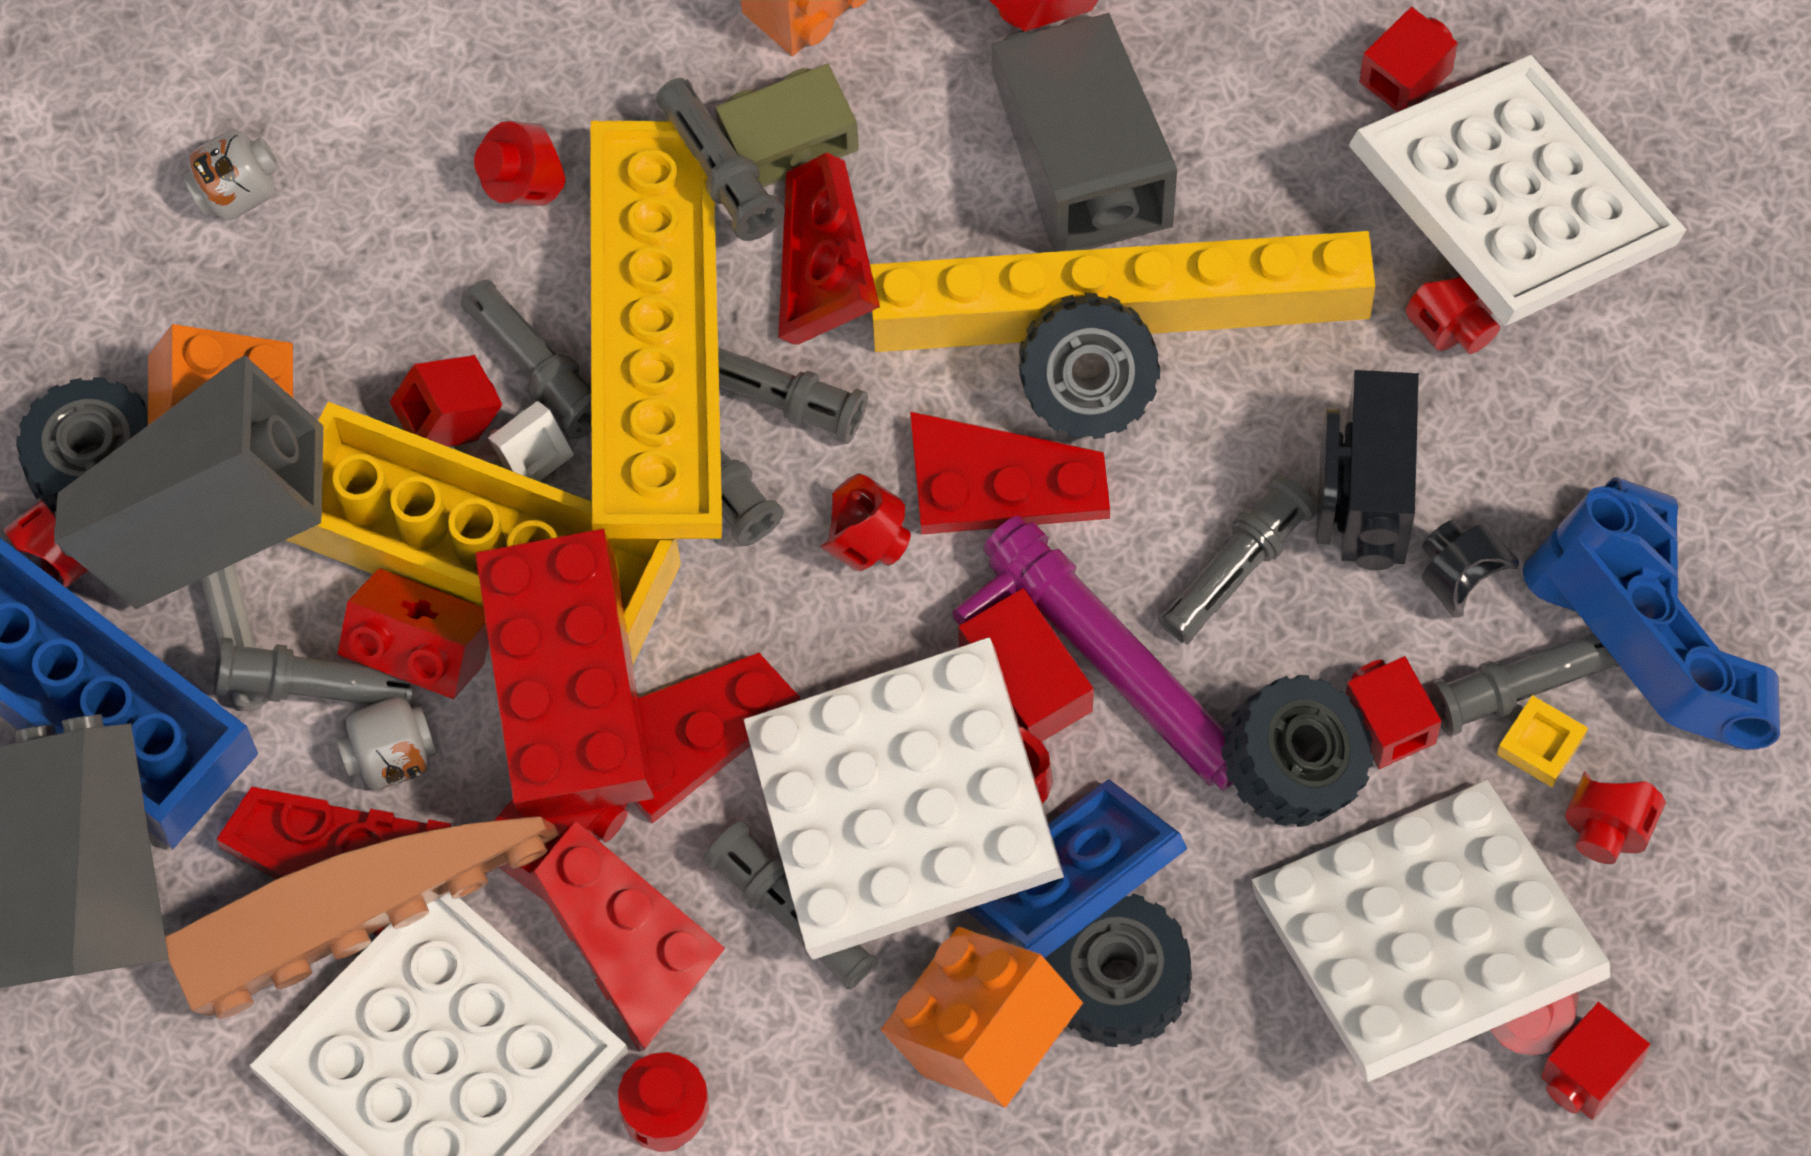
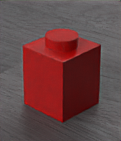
(1408, 60)
(446, 401)
(1393, 710)
(1593, 1062)

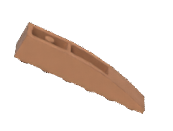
(335, 907)

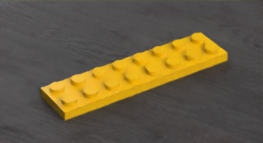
(653, 337)

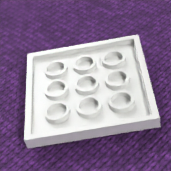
(1517, 189)
(902, 799)
(1430, 930)
(439, 1046)

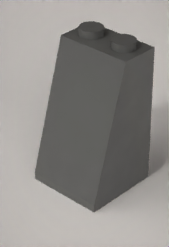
(1085, 133)
(197, 488)
(75, 855)

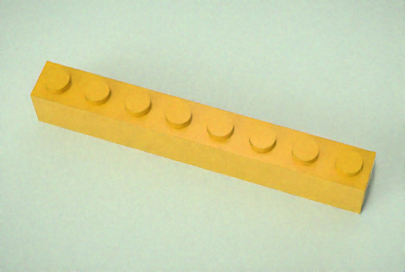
(1166, 284)

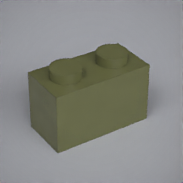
(790, 122)

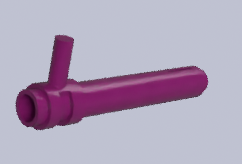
(1048, 576)

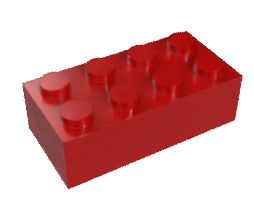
(564, 675)

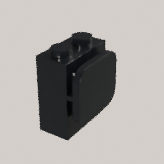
(1372, 475)

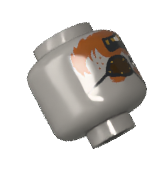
(231, 174)
(386, 743)

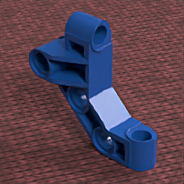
(1620, 573)

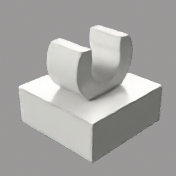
(531, 443)

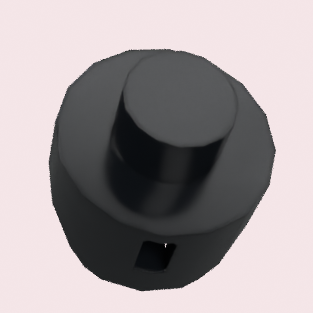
(1462, 561)

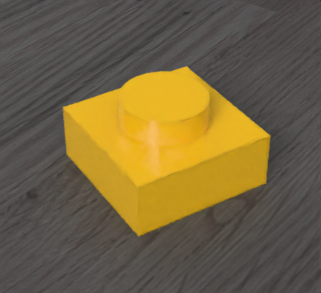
(1542, 741)

